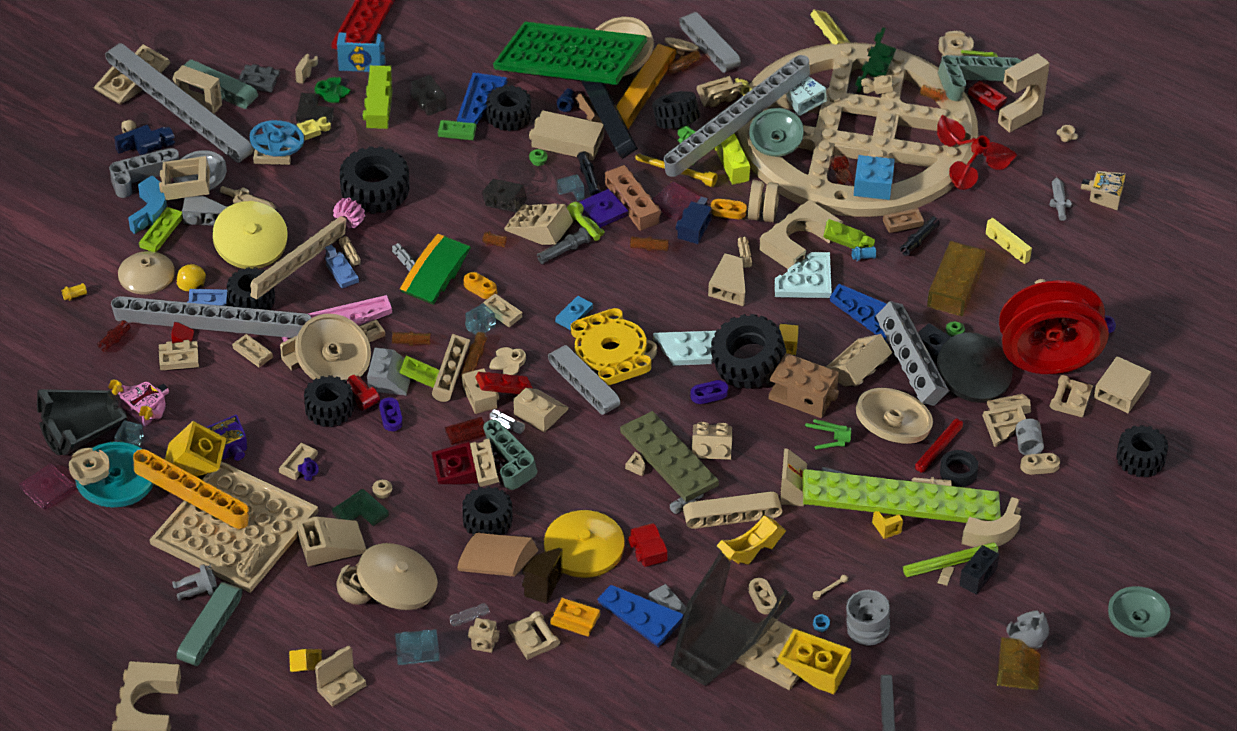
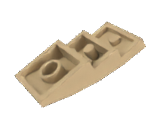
(121, 88)

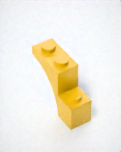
(745, 547)

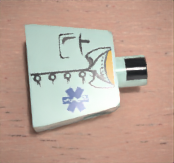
(806, 96)

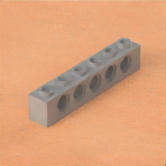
(912, 353)

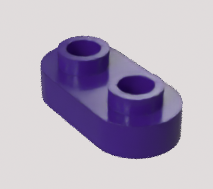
(709, 392)
(390, 414)

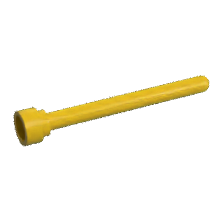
(708, 178)

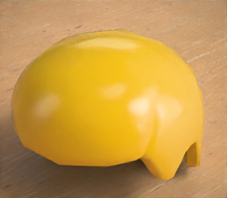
(190, 277)

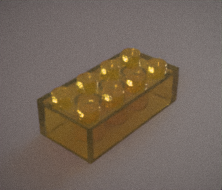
(956, 278)

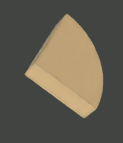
(636, 464)

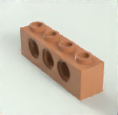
(633, 197)

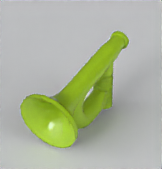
(576, 210)

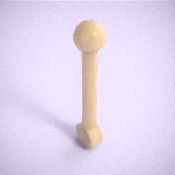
(817, 594)

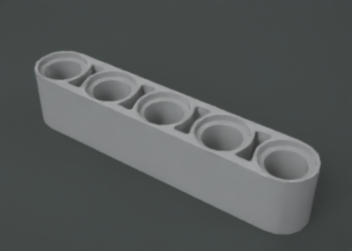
(709, 42)
(584, 379)

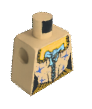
(1105, 188)

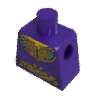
(236, 438)

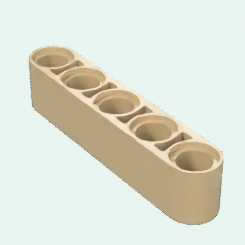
(732, 510)

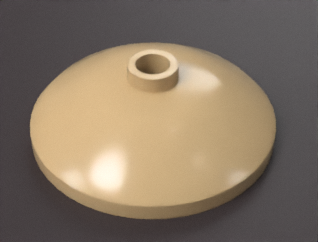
(146, 272)

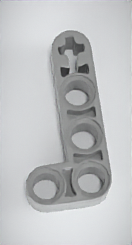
(138, 169)

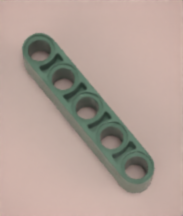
(231, 89)
(209, 624)

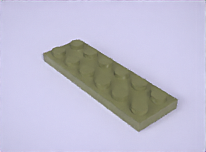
(669, 456)

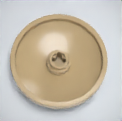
(631, 26)
(332, 347)
(894, 415)
(397, 576)

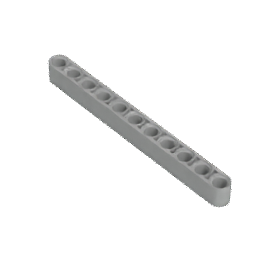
(179, 102)
(736, 115)
(209, 316)

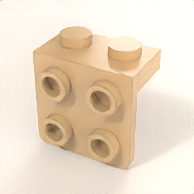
(718, 91)
(712, 441)

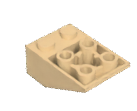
(541, 223)
(329, 539)

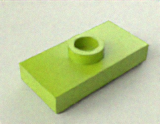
(419, 371)

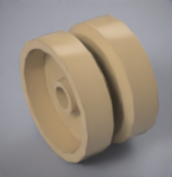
(763, 201)

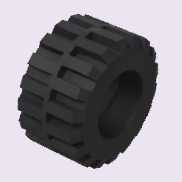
(508, 108)
(676, 109)
(240, 291)
(332, 390)
(1146, 440)
(487, 500)

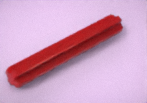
(939, 445)

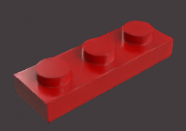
(502, 382)

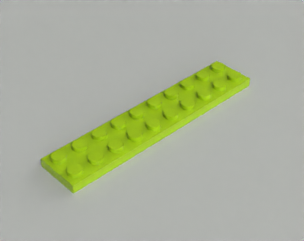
(899, 497)

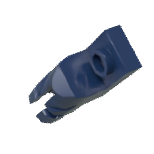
(144, 139)

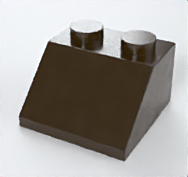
(542, 575)

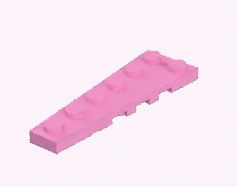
(359, 312)

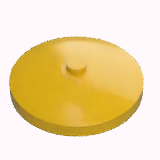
(589, 542)

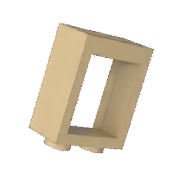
(210, 84)
(184, 168)

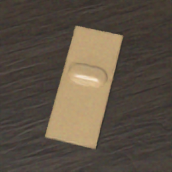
(945, 575)

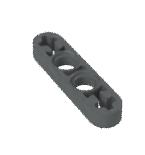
(887, 704)

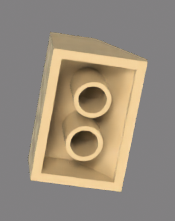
(860, 359)

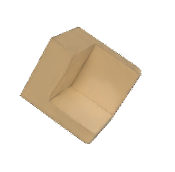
(288, 353)

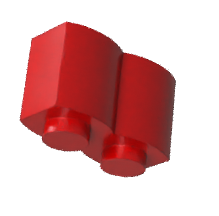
(648, 545)

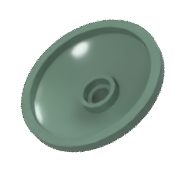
(776, 124)
(1139, 611)

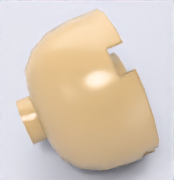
(350, 587)

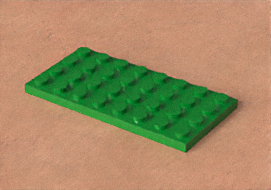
(570, 52)

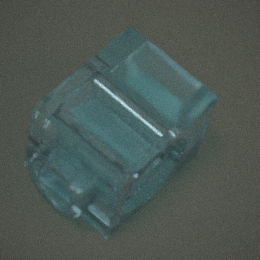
(480, 319)

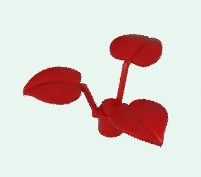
(962, 175)

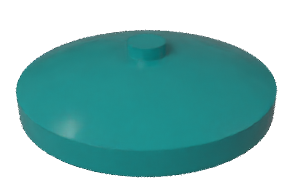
(122, 484)

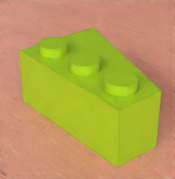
(378, 97)

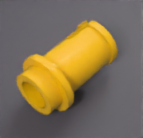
(75, 291)

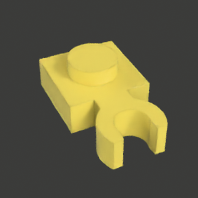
(312, 129)

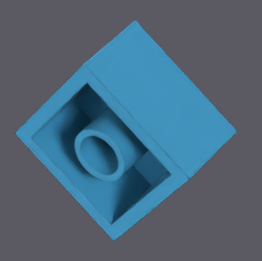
(874, 177)

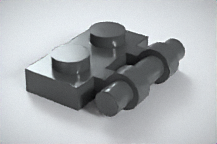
(259, 77)

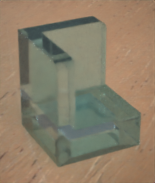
(571, 184)
(130, 433)

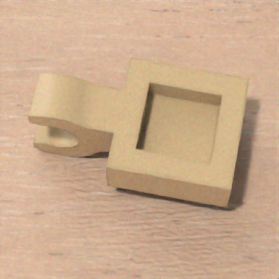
(303, 69)
(879, 85)

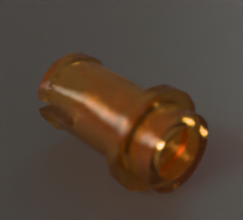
(932, 93)
(494, 239)

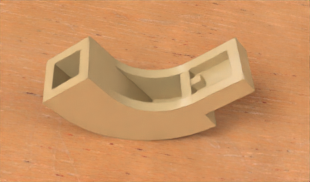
(998, 531)

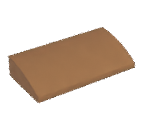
(496, 554)

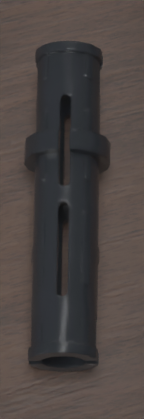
(587, 169)
(916, 239)

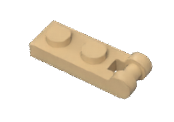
(484, 462)

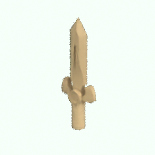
(243, 194)

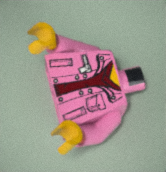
(142, 400)

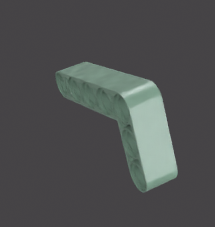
(957, 69)

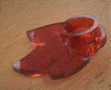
(840, 166)

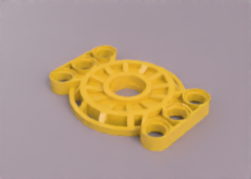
(611, 361)

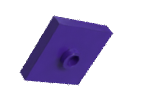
(604, 208)

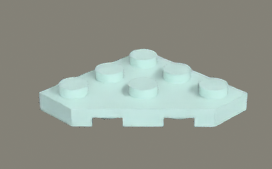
(806, 278)

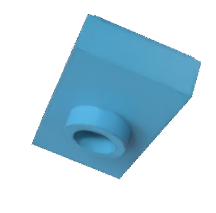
(574, 311)

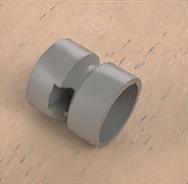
(1029, 437)

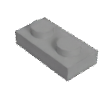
(667, 598)

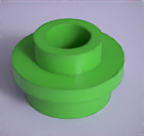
(538, 157)
(954, 328)

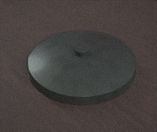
(974, 367)

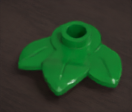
(331, 89)

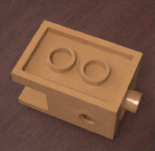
(804, 385)

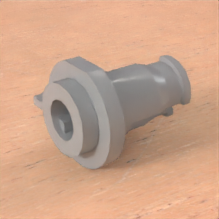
(204, 579)

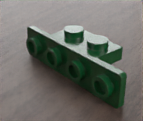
(879, 60)

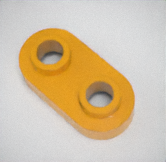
(728, 208)
(479, 285)

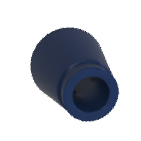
(566, 100)

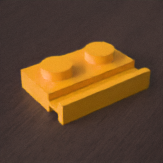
(575, 617)

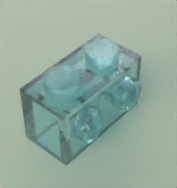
(417, 647)

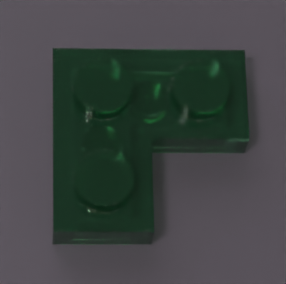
(361, 504)

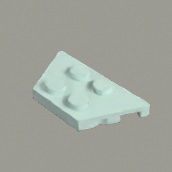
(686, 347)

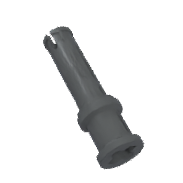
(570, 242)

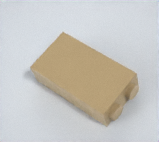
(566, 134)

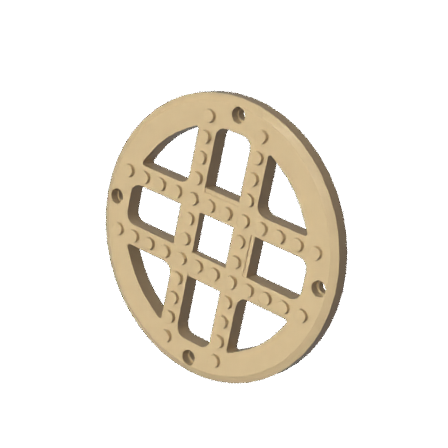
(890, 111)

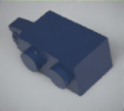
(694, 221)

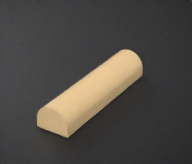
(450, 368)

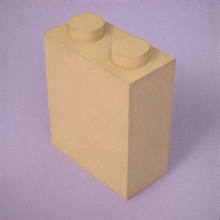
(1122, 384)

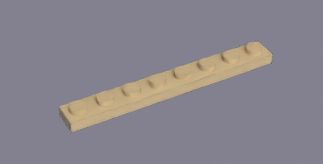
(298, 257)

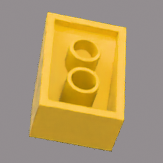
(816, 660)

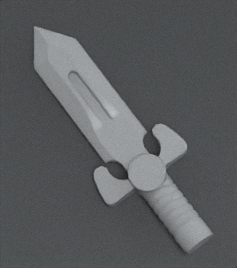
(1059, 197)

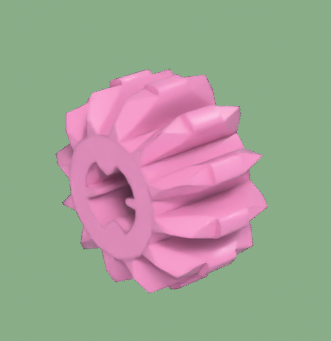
(351, 211)

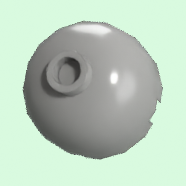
(1030, 628)

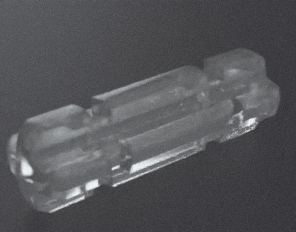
(469, 614)

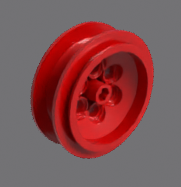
(1053, 327)

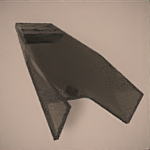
(714, 634)

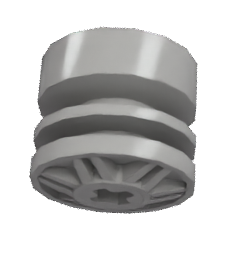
(868, 617)

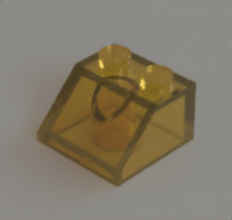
(1018, 665)

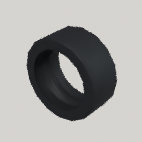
(962, 457)

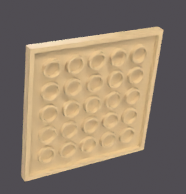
(209, 541)

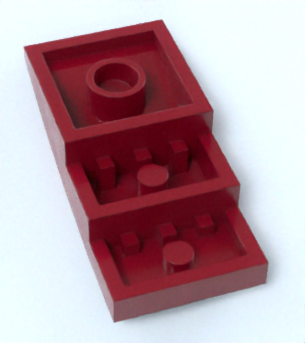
(457, 466)

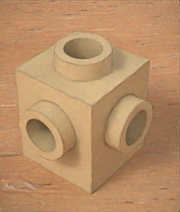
(483, 635)

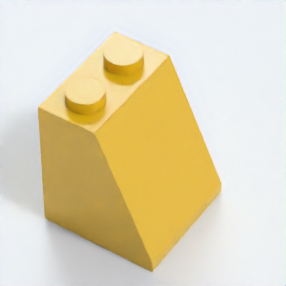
(196, 450)

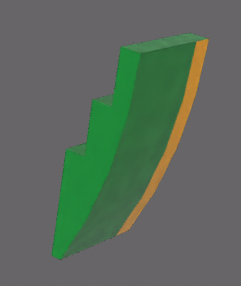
(435, 268)

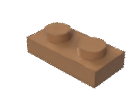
(587, 106)
(903, 220)

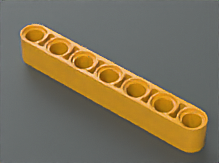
(645, 83)
(191, 489)

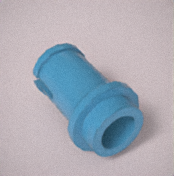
(863, 253)

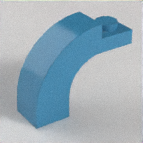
(156, 204)

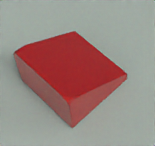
(181, 332)

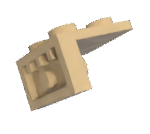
(337, 677)

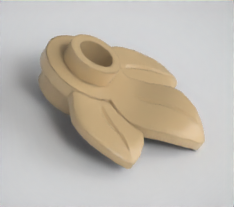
(506, 360)

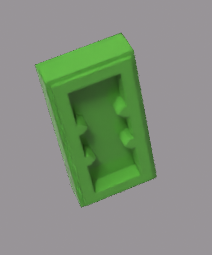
(457, 130)

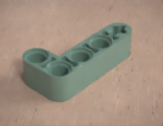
(520, 464)

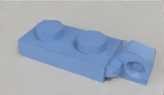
(340, 267)

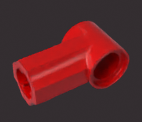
(364, 396)

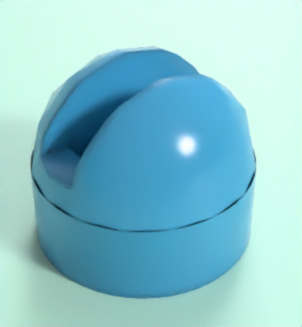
(821, 619)

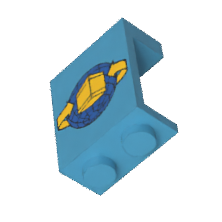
(359, 55)

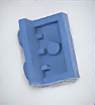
(208, 296)

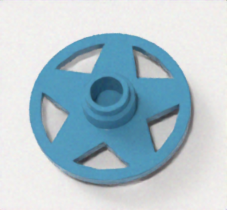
(276, 138)

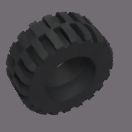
(375, 164)
(741, 332)

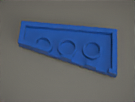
(475, 98)
(860, 307)
(644, 616)

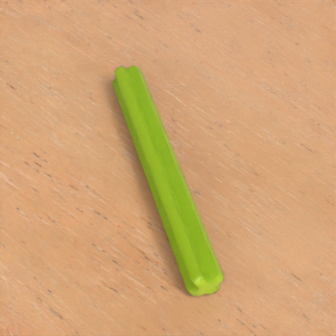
(944, 561)

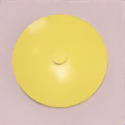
(250, 235)

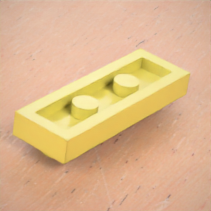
(829, 27)
(1008, 241)

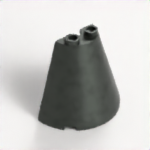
(76, 417)

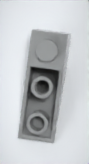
(201, 210)

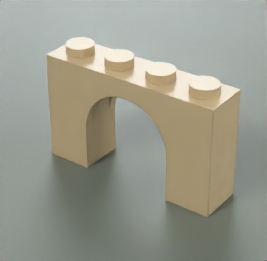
(1030, 74)
(806, 218)
(141, 680)

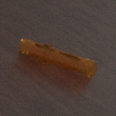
(475, 351)

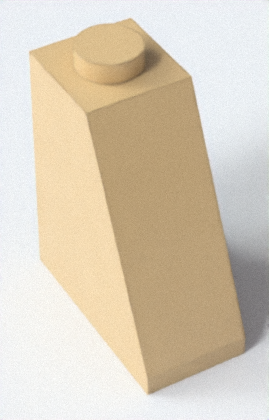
(728, 281)

